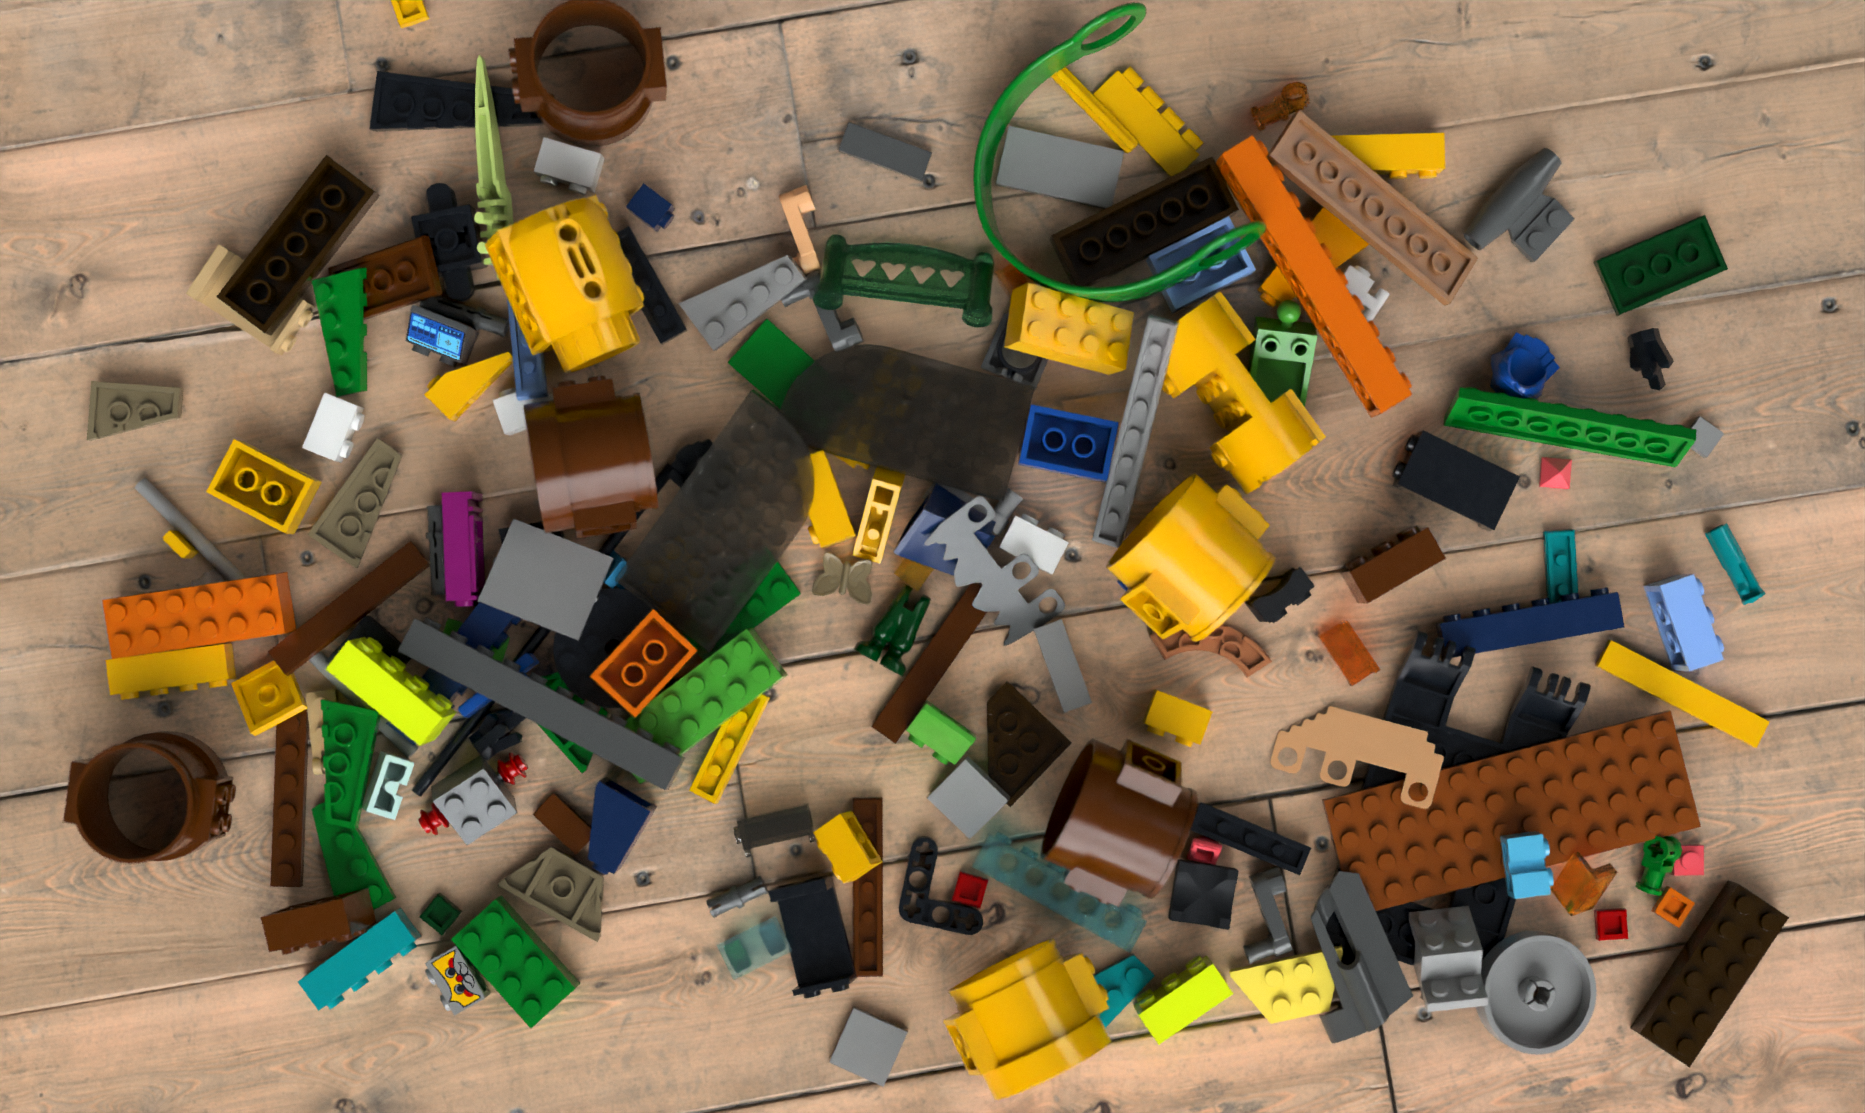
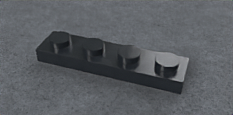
(657, 304)
(1250, 838)

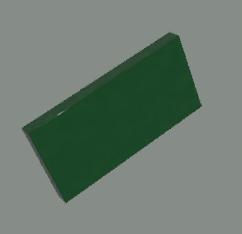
(1660, 265)

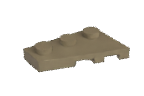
(129, 407)

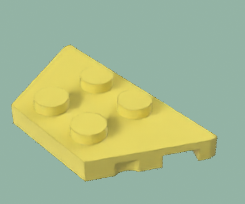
(1288, 985)

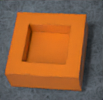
(1673, 906)

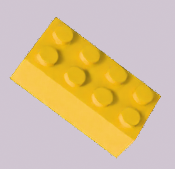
(1068, 329)

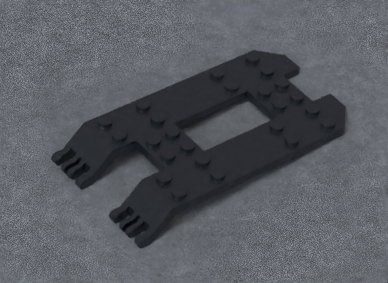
(1423, 701)

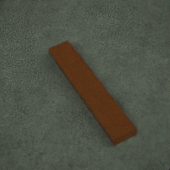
(349, 608)
(930, 666)
(869, 894)

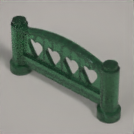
(841, 278)

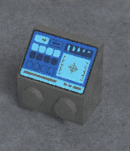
(441, 336)

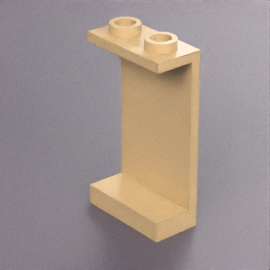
(214, 277)

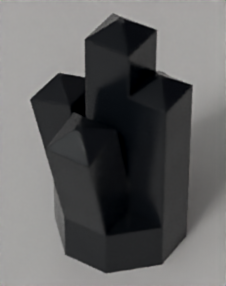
(1649, 356)
(489, 739)

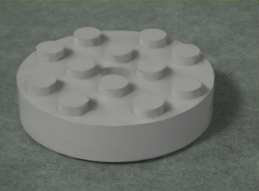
(1563, 999)

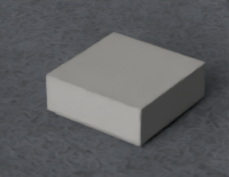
(1706, 437)

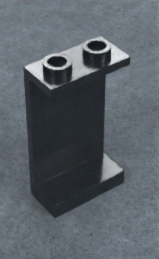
(1455, 479)
(815, 935)

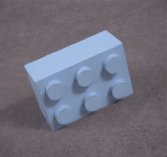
(1208, 280)
(1684, 622)

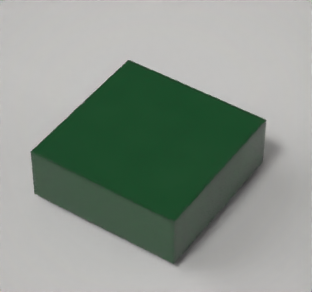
(440, 914)

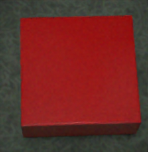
(970, 889)
(1611, 924)

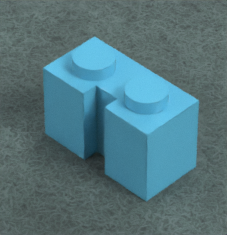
(1525, 864)

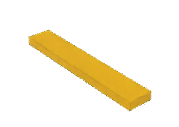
(1682, 693)

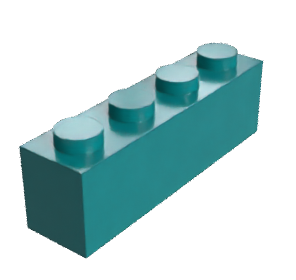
(359, 959)

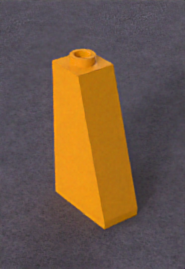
(1335, 235)

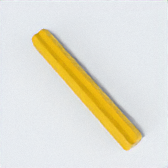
(1095, 110)

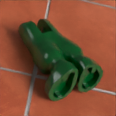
(899, 628)

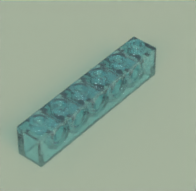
(988, 861)

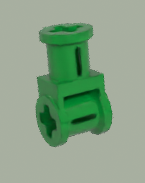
(1658, 863)

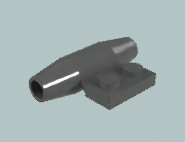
(1520, 208)

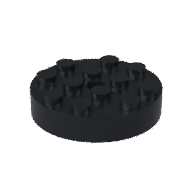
(610, 620)

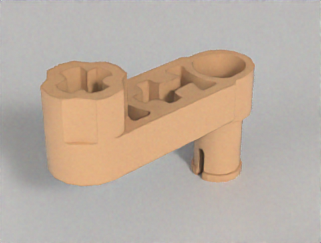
(795, 204)

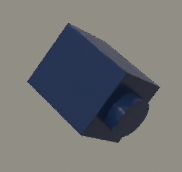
(651, 208)

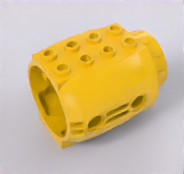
(569, 283)

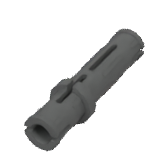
(471, 316)
(436, 548)

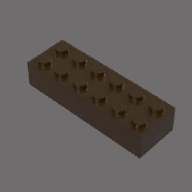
(1143, 224)
(298, 246)
(1709, 972)

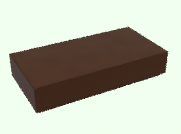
(564, 823)

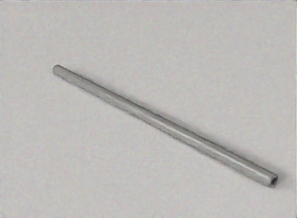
(230, 572)

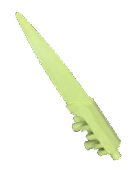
(492, 183)

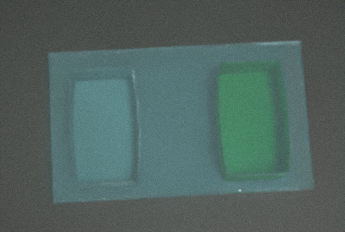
(754, 947)

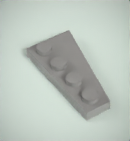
(737, 303)

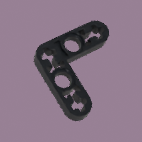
(928, 904)

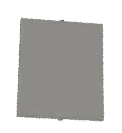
(545, 579)

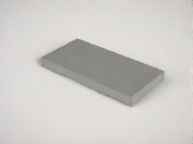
(1059, 168)

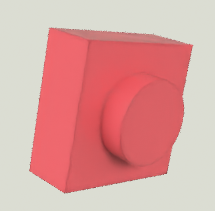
(1690, 862)

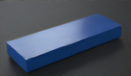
(478, 701)

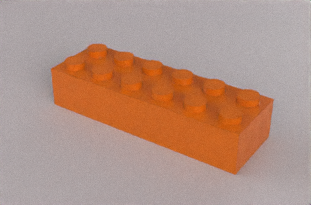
(199, 615)

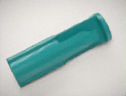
(1734, 563)

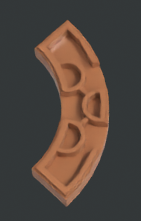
(1223, 641)

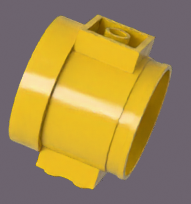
(1192, 559)
(1028, 1018)

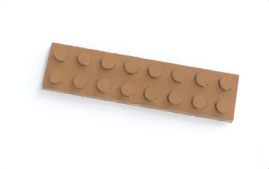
(1371, 208)

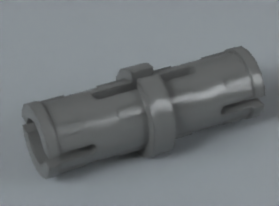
(737, 896)

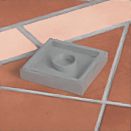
(969, 797)
(868, 1046)

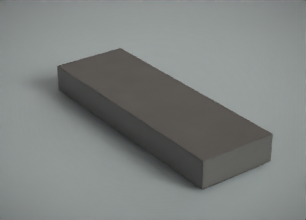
(885, 151)

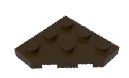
(1019, 742)

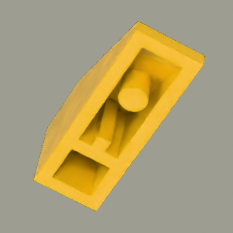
(462, 387)
(878, 514)

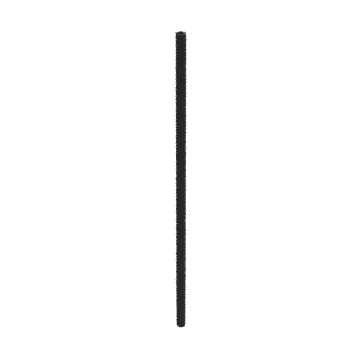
(530, 647)

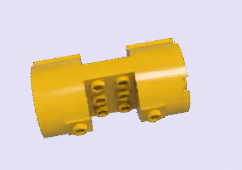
(1261, 433)

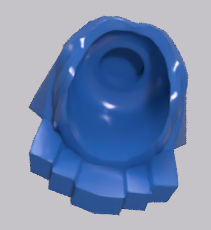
(1522, 367)

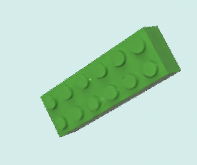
(710, 693)

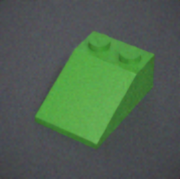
(940, 733)

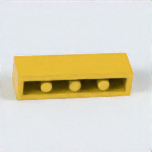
(1398, 153)
(171, 669)

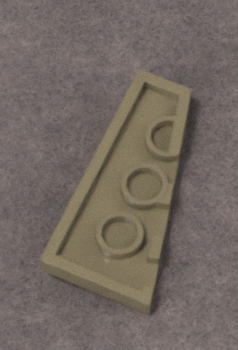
(356, 507)

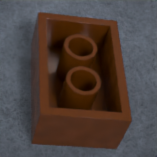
(1392, 564)
(319, 922)

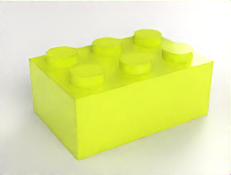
(1182, 998)

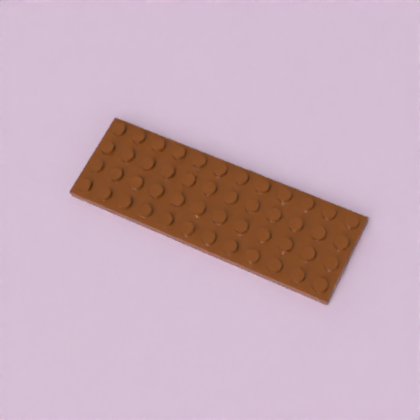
(1576, 790)

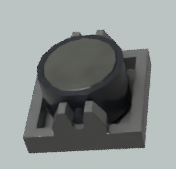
(1011, 363)

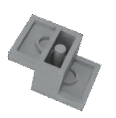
(1448, 959)

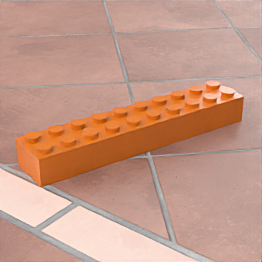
(1313, 277)

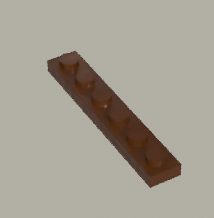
(290, 801)

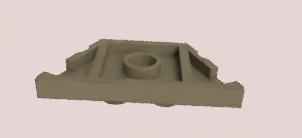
(561, 889)

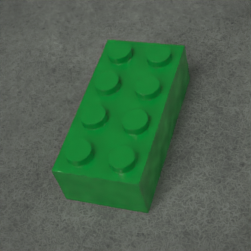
(515, 961)

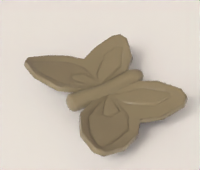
(844, 575)

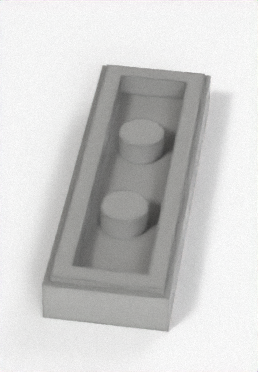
(1062, 665)

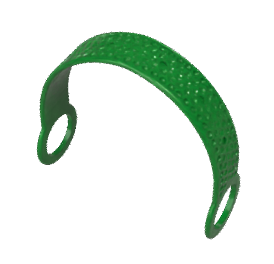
(993, 130)

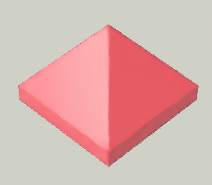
(1555, 473)
(1204, 850)

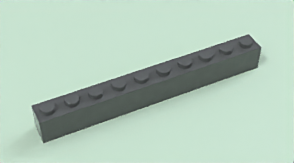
(541, 703)

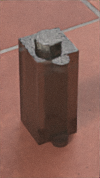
(774, 827)

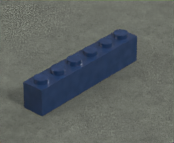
(1534, 623)
(483, 627)

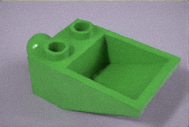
(1284, 362)

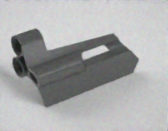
(1374, 982)

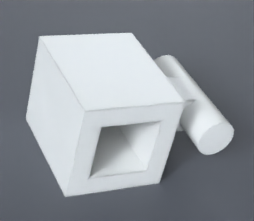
(1359, 284)

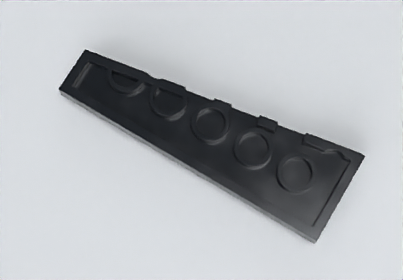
(431, 103)

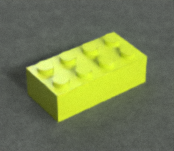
(391, 689)

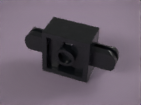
(452, 239)

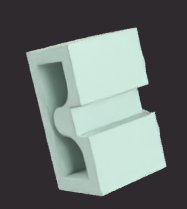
(382, 790)

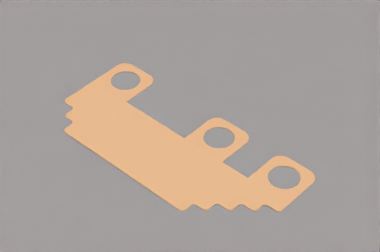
(1359, 737)

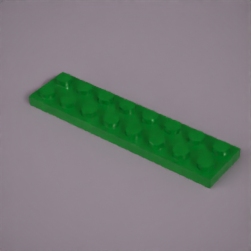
(1569, 427)

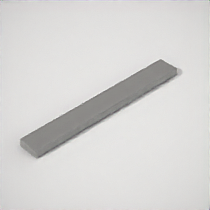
(1135, 430)

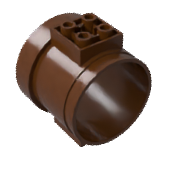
(578, 126)
(590, 458)
(206, 785)
(1119, 821)

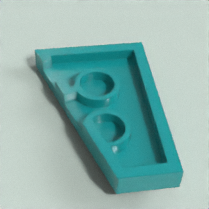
(1122, 983)

